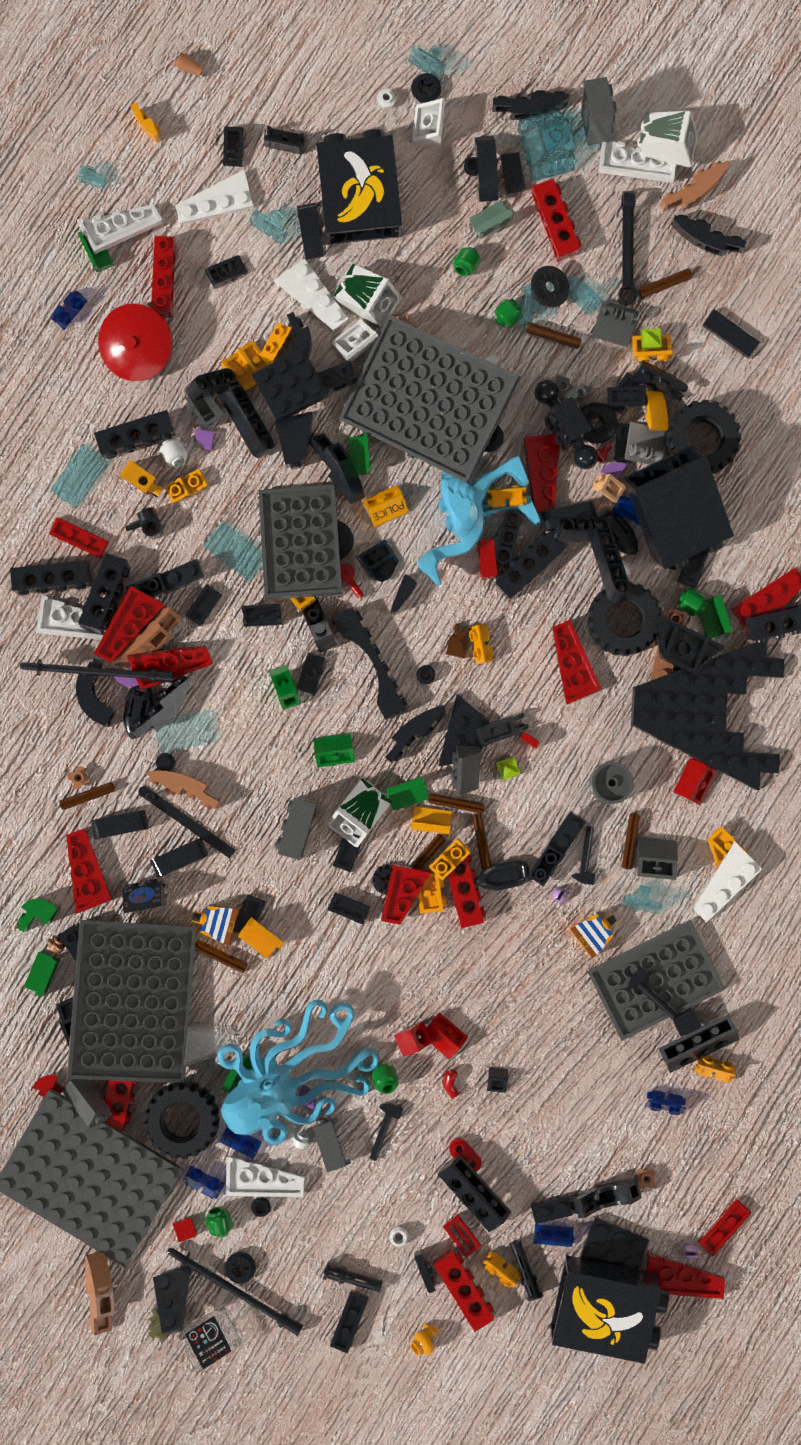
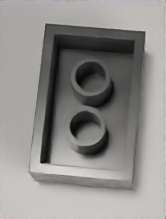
(598, 110)
(296, 828)

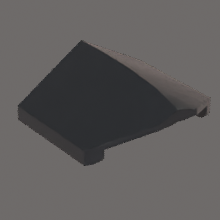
(378, 561)

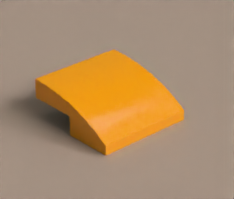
(244, 363)

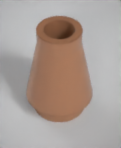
(188, 64)

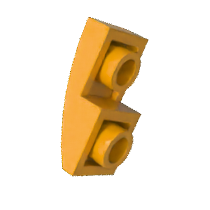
(150, 128)
(657, 411)
(186, 486)
(450, 859)

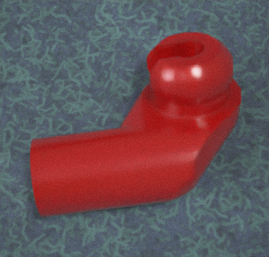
(448, 1083)

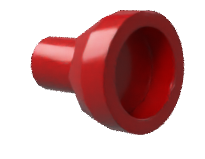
(602, 453)

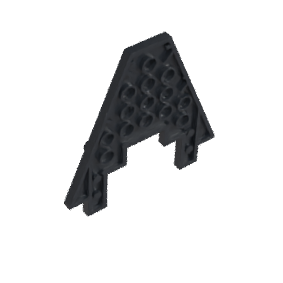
(692, 712)

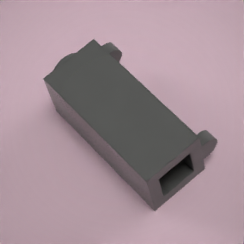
(87, 1102)
(329, 1144)

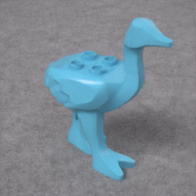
(467, 512)

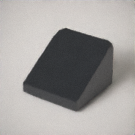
(497, 1079)

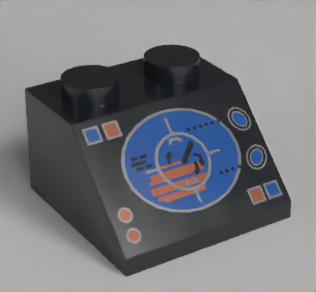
(144, 896)

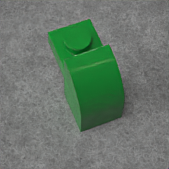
(285, 687)
(37, 908)

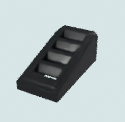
(233, 130)
(223, 265)
(405, 589)

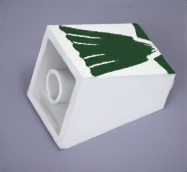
(669, 137)
(367, 295)
(359, 812)

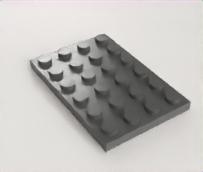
(300, 542)
(676, 972)

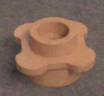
(73, 777)
(56, 944)
(642, 1173)

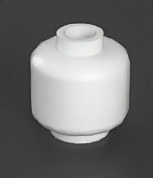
(173, 453)

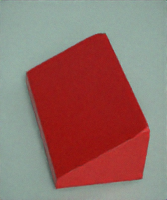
(487, 559)

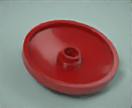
(135, 342)

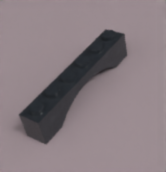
(351, 628)

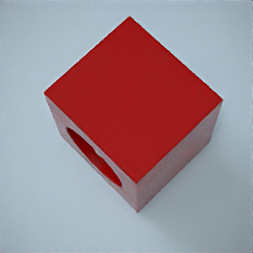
(413, 1039)

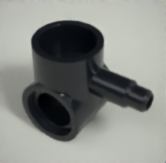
(146, 518)

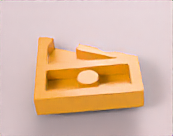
(720, 844)

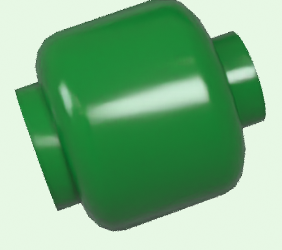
(466, 261)
(508, 313)
(692, 601)
(385, 1078)
(219, 1222)

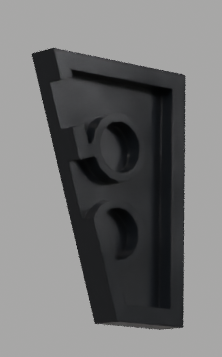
(171, 1296)

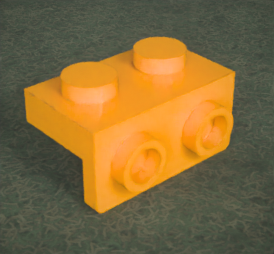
(661, 355)
(430, 895)

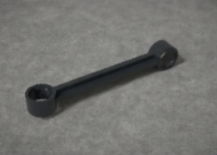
(628, 205)

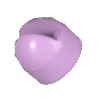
(556, 892)
(689, 1247)

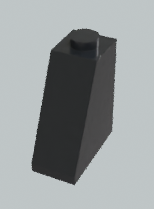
(294, 438)

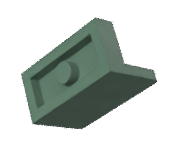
(491, 219)

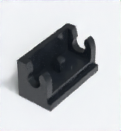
(284, 140)
(262, 615)

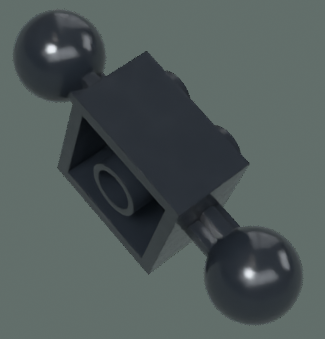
(566, 423)

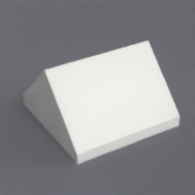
(429, 122)
(355, 341)

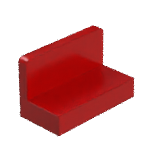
(695, 781)
(445, 1035)

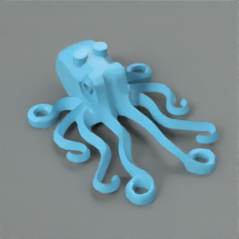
(270, 1092)

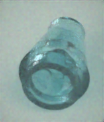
(89, 176)

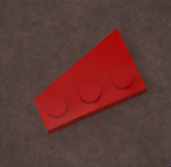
(402, 890)

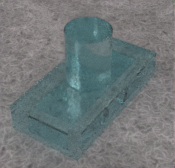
(427, 60)
(269, 225)
(583, 295)
(528, 306)
(642, 901)

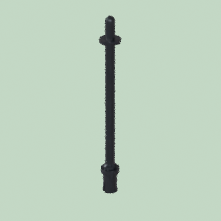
(152, 675)
(283, 1320)

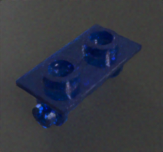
(64, 315)
(625, 509)
(673, 1104)
(242, 1143)
(211, 1185)
(553, 1235)

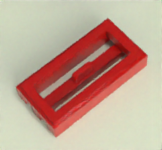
(452, 1222)

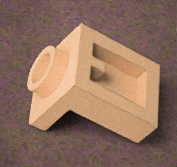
(609, 487)

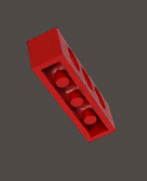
(561, 248)
(163, 275)
(466, 918)
(120, 1118)
(476, 1317)

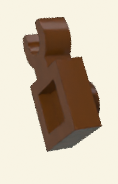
(457, 645)

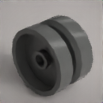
(622, 783)

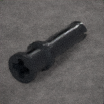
(343, 1272)
(528, 1279)

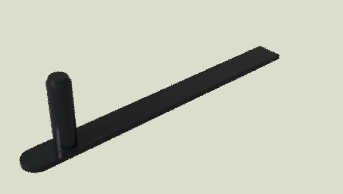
(186, 821)

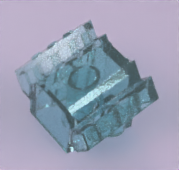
(548, 144)

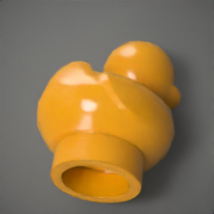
(422, 1343)

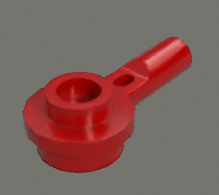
(347, 576)

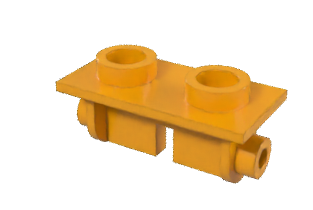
(277, 339)
(514, 495)
(479, 635)
(723, 1070)
(507, 1275)

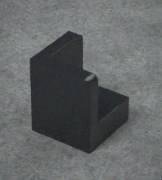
(686, 1021)

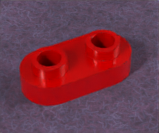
(467, 1152)

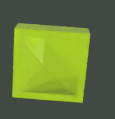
(651, 338)
(508, 768)

